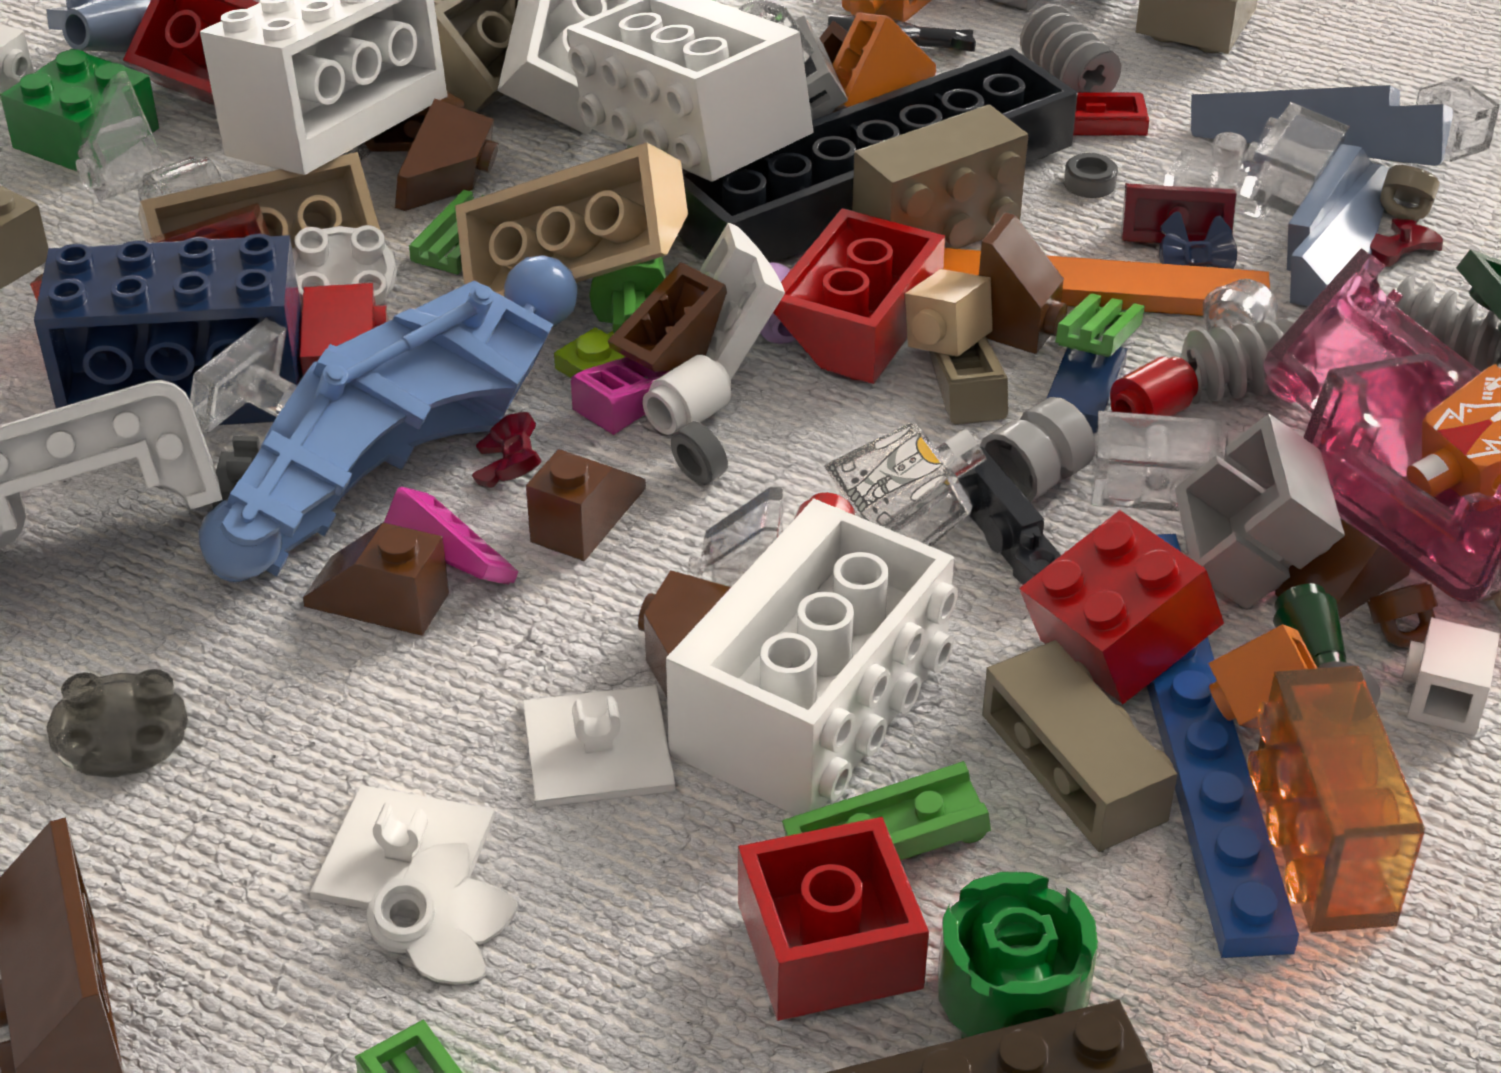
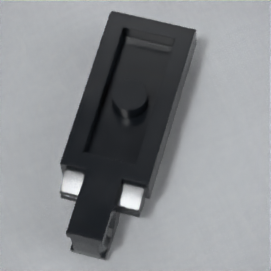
(1008, 519)

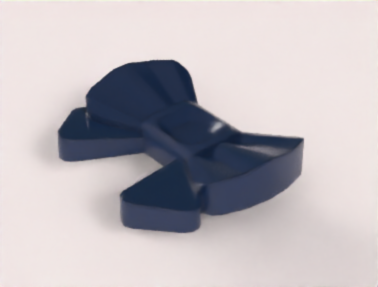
(1215, 251)

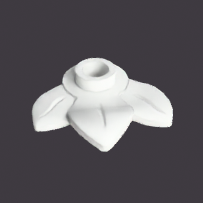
(451, 910)

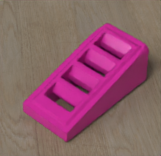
(612, 393)
(461, 544)

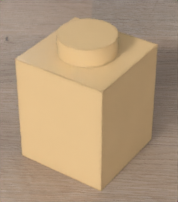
(949, 312)

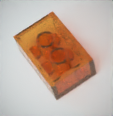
(1335, 799)

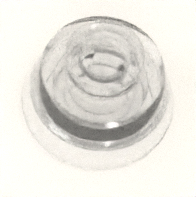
(1239, 303)

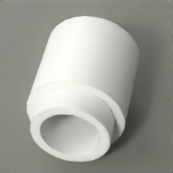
(687, 394)

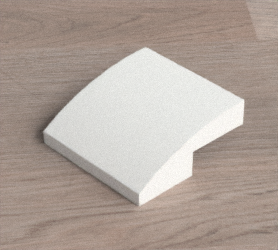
(750, 296)

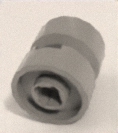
(1042, 446)

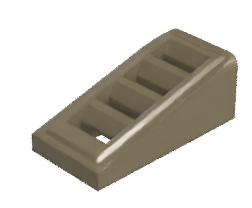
(972, 384)

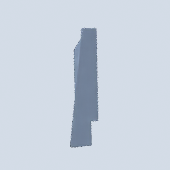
(1373, 112)
(1334, 222)

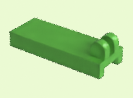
(917, 812)

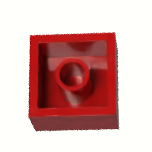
(1123, 605)
(831, 918)

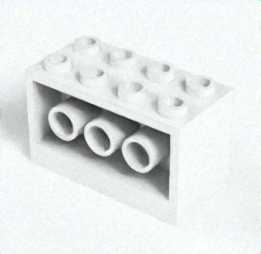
(319, 76)
(692, 81)
(810, 658)

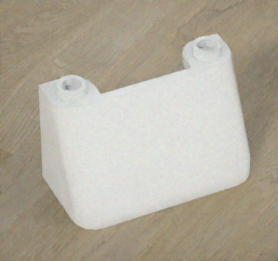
(138, 421)

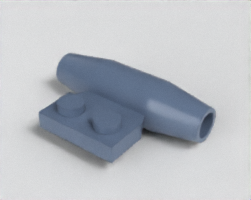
(98, 23)

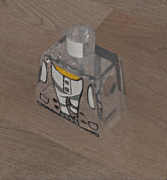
(909, 482)

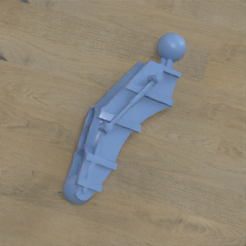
(375, 399)

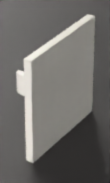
(597, 746)
(385, 834)

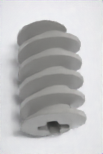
(1069, 50)
(1469, 337)
(1232, 357)

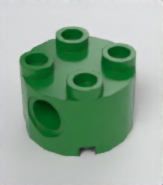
(1014, 953)

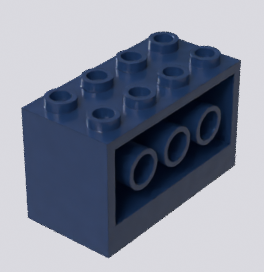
(162, 312)

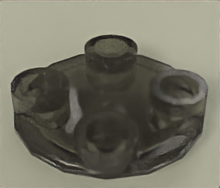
(117, 722)

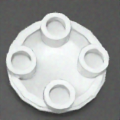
(344, 257)

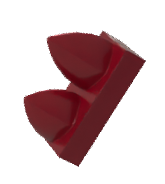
(1151, 205)

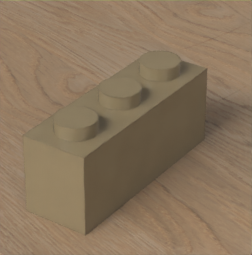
(1079, 745)

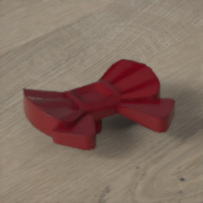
(1409, 238)
(511, 438)

